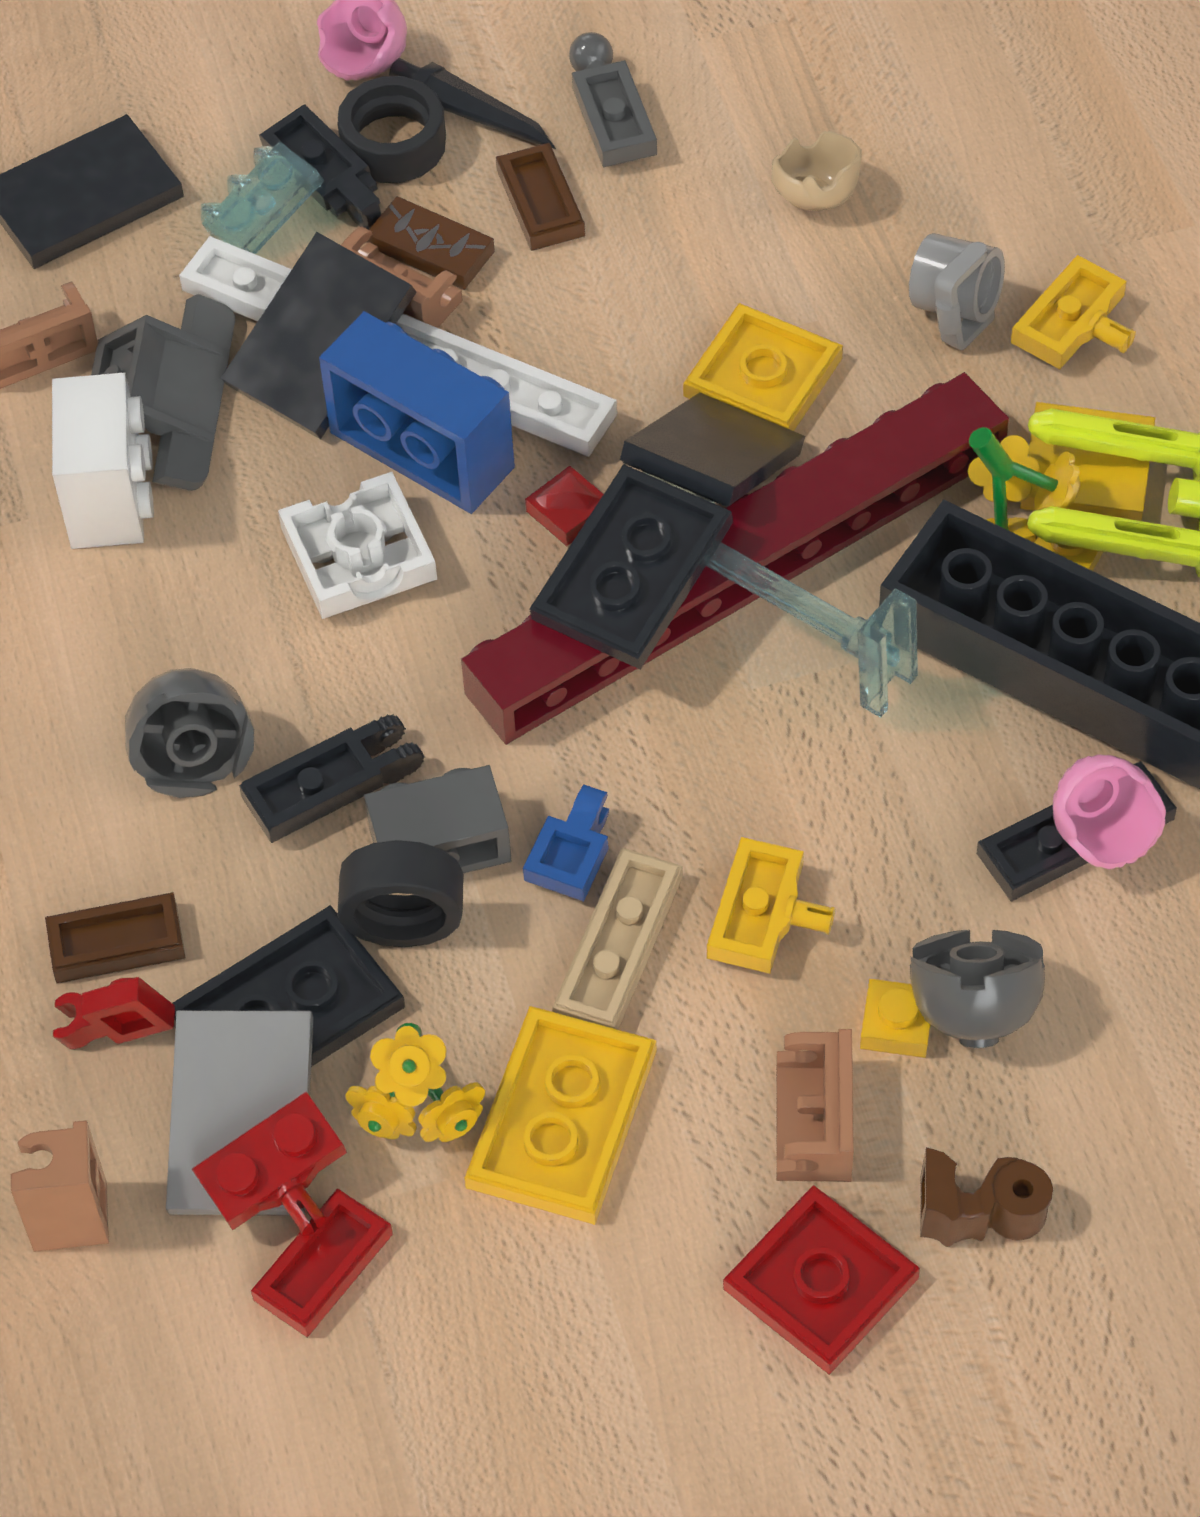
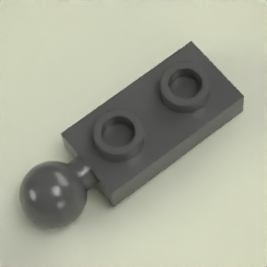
(610, 102)

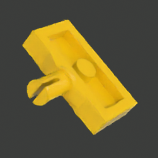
(1073, 313)
(762, 906)

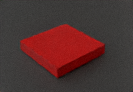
(821, 1279)

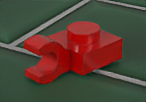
(119, 1011)

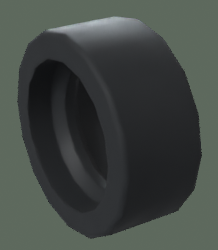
(394, 98)
(403, 867)

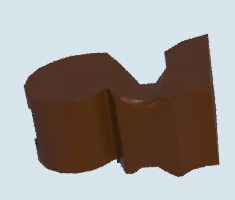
(1010, 1200)

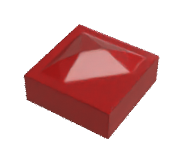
(564, 504)

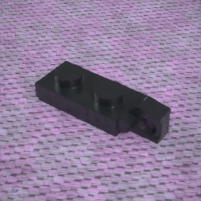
(345, 175)

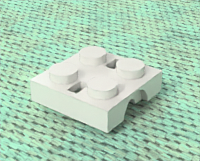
(356, 540)

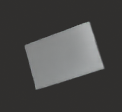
(226, 1080)

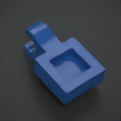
(571, 850)

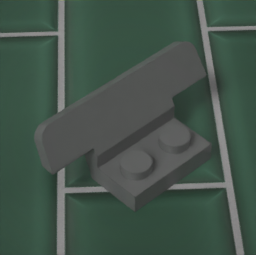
(178, 383)

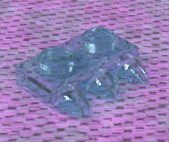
(262, 199)

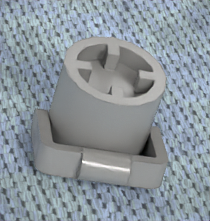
(957, 283)

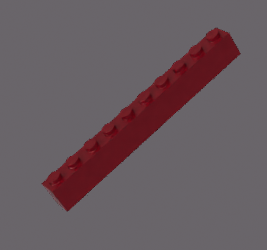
(782, 526)

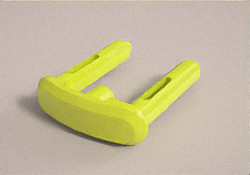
(1115, 533)

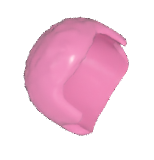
(361, 37)
(1108, 811)

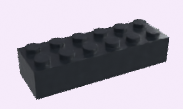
(1056, 637)

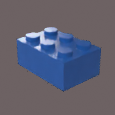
(418, 411)

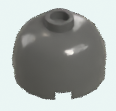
(187, 732)
(979, 986)

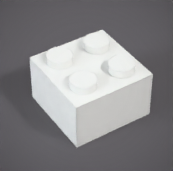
(100, 460)

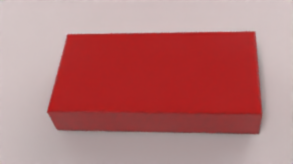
(323, 1264)

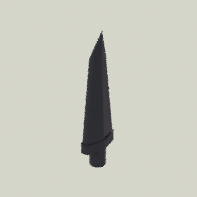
(470, 102)

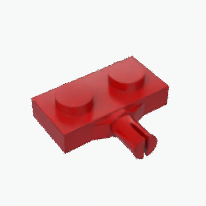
(273, 1166)

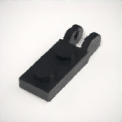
(329, 776)

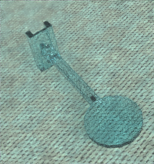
(881, 643)

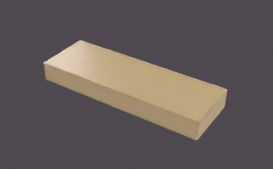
(619, 939)

